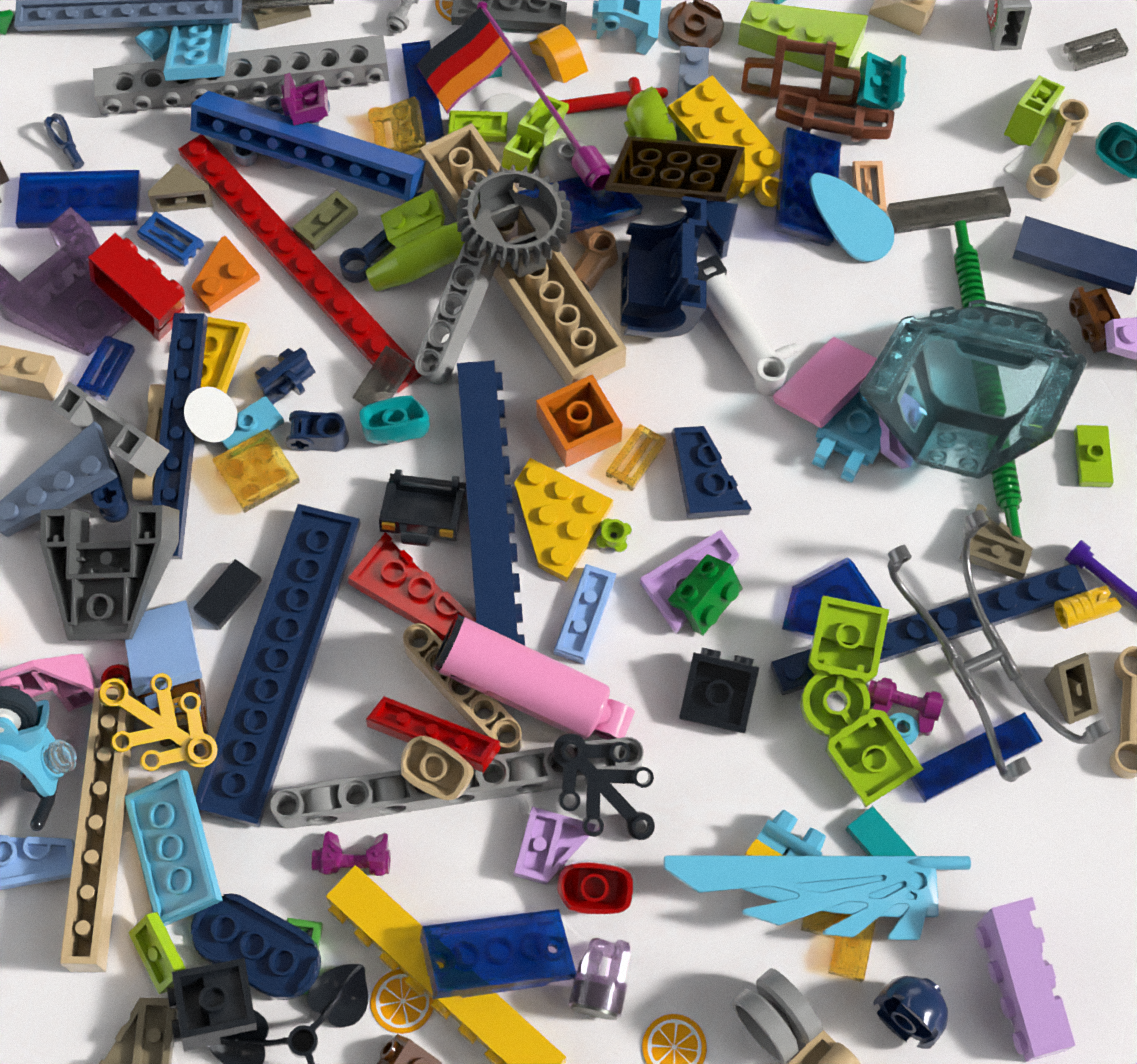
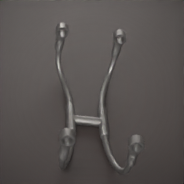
(998, 653)

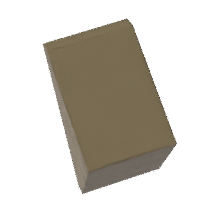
(179, 191)
(1073, 688)

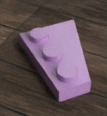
(667, 578)

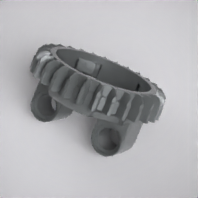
(501, 206)

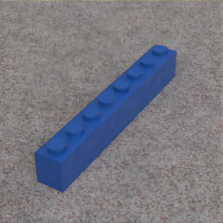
(307, 145)

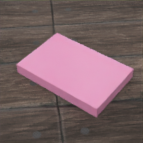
(825, 382)

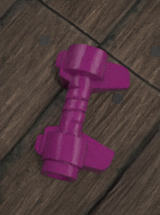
(885, 695)
(330, 857)

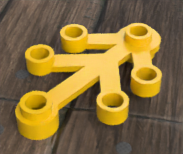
(162, 726)

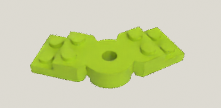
(859, 739)

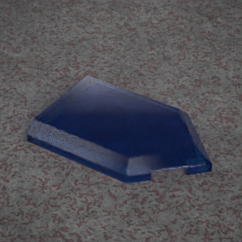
(837, 581)

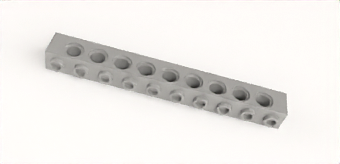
(246, 74)

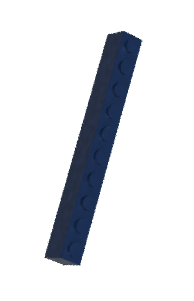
(488, 499)

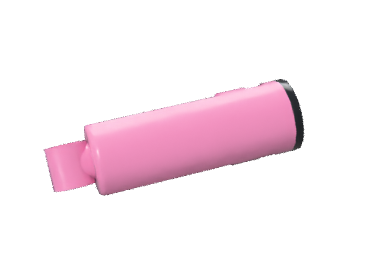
(530, 681)

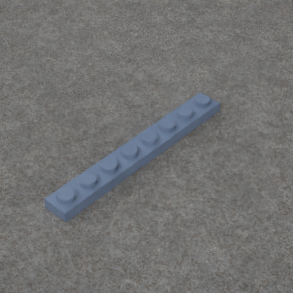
(101, 14)

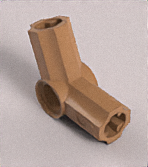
(593, 261)

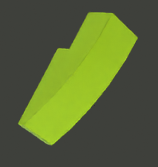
(533, 135)

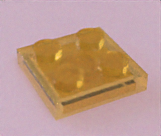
(256, 470)

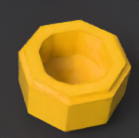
(767, 191)

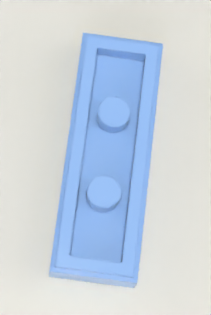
(585, 614)

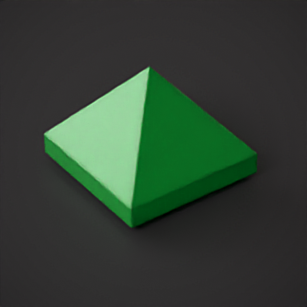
(6, 19)

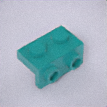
(881, 82)

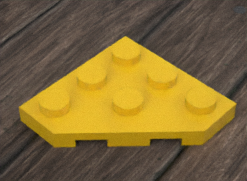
(559, 516)

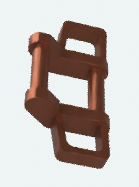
(776, 64)
(856, 130)

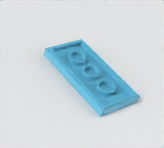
(197, 51)
(173, 848)

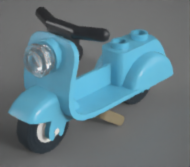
(33, 749)

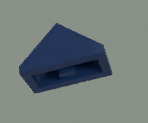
(720, 225)

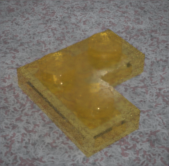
(848, 955)

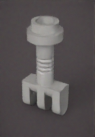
(397, 20)

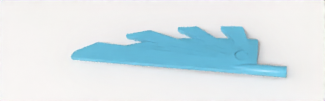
(836, 884)

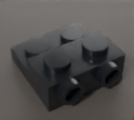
(719, 690)
(211, 1003)

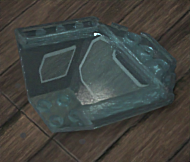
(973, 385)

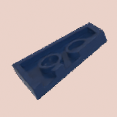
(703, 478)

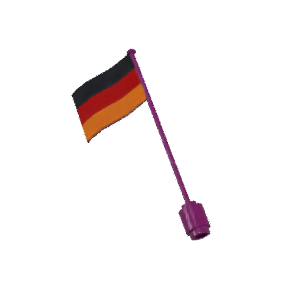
(473, 56)

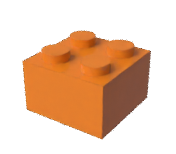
(579, 420)

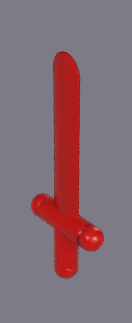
(610, 99)

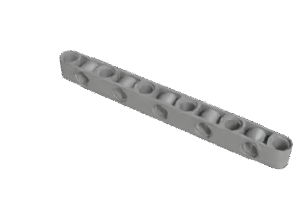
(392, 794)

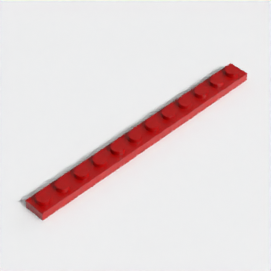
(291, 252)

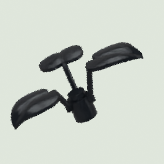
(336, 995)

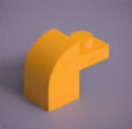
(560, 53)

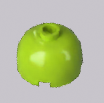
(648, 117)

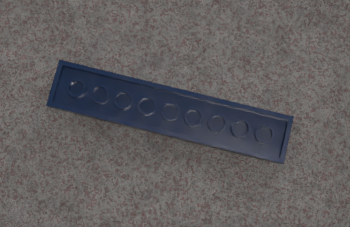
(277, 666)

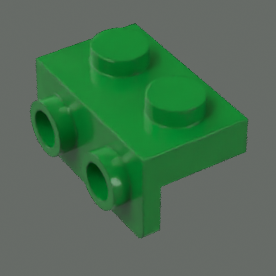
(706, 593)

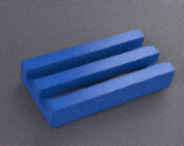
(188, 251)

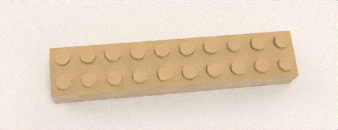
(548, 300)

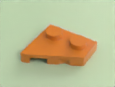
(223, 276)

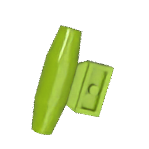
(419, 240)

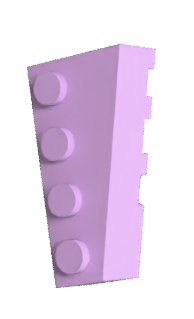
(1024, 980)

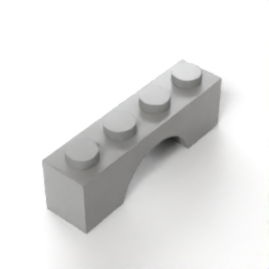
(119, 434)

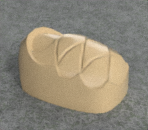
(435, 768)

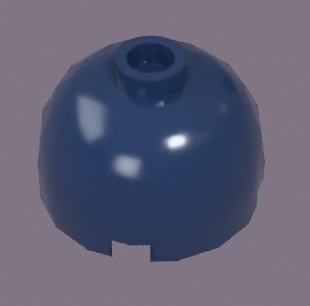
(913, 1009)

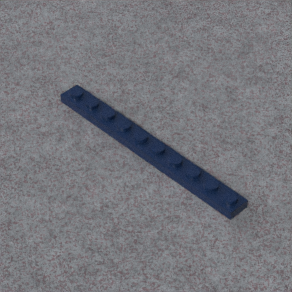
(954, 619)

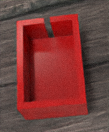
(136, 285)

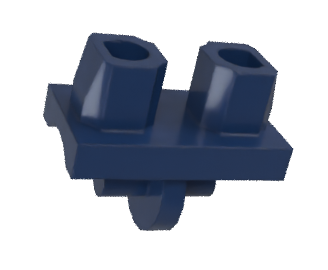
(285, 376)

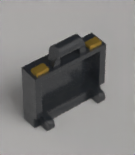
(422, 508)

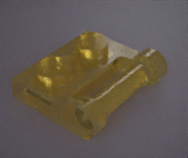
(405, 125)

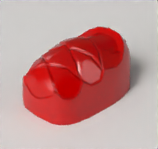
(595, 888)

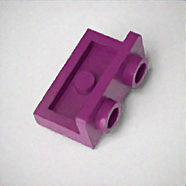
(304, 102)

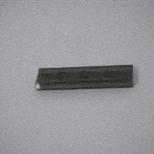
(948, 209)

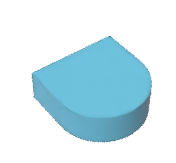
(154, 41)

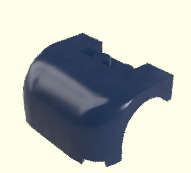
(661, 275)

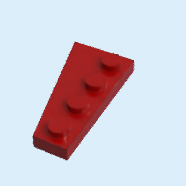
(404, 588)

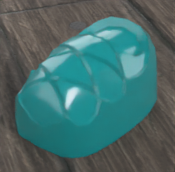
(1118, 148)
(394, 420)

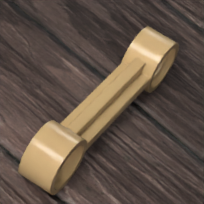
(1057, 148)
(142, 483)
(1128, 722)

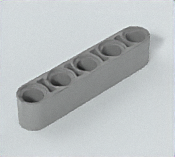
(456, 324)

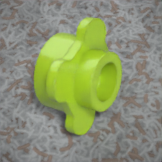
(614, 526)

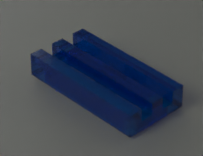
(116, 372)

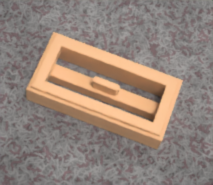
(866, 165)

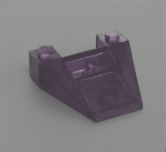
(58, 295)

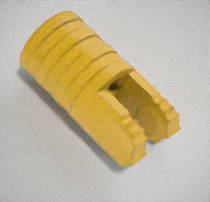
(1085, 607)

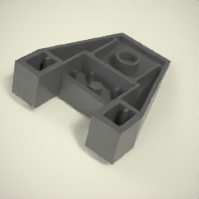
(106, 584)

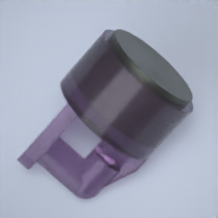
(600, 994)

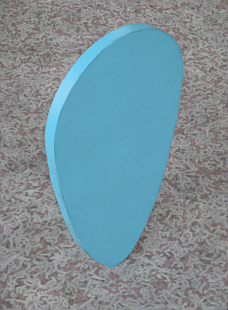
(852, 218)

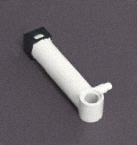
(743, 330)

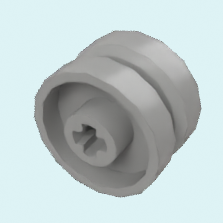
(777, 1016)

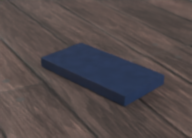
(1077, 255)

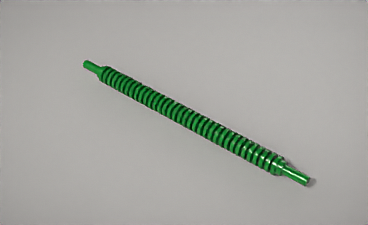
(971, 288)

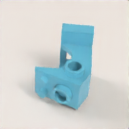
(642, 22)

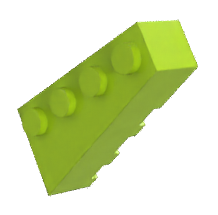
(766, 21)

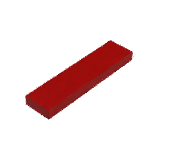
(408, 723)

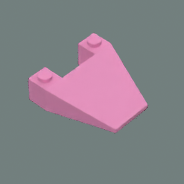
(66, 675)

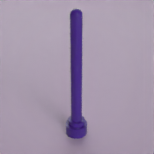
(1083, 557)

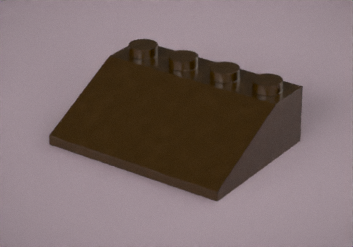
(678, 169)

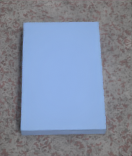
(163, 645)

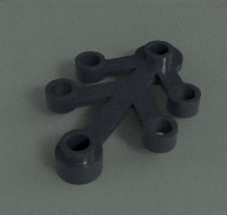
(599, 782)

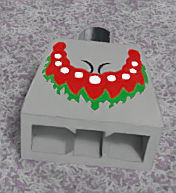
(1004, 11)

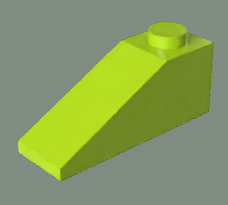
(1033, 111)

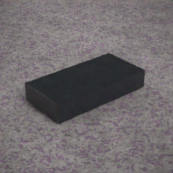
(227, 594)

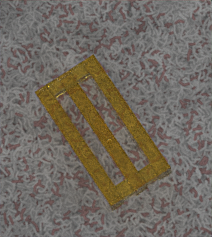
(622, 477)

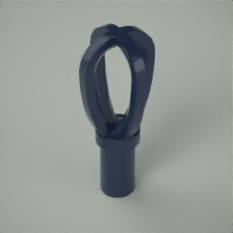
(68, 147)

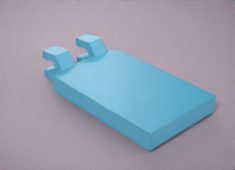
(853, 433)

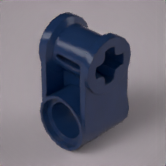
(311, 429)
(112, 499)

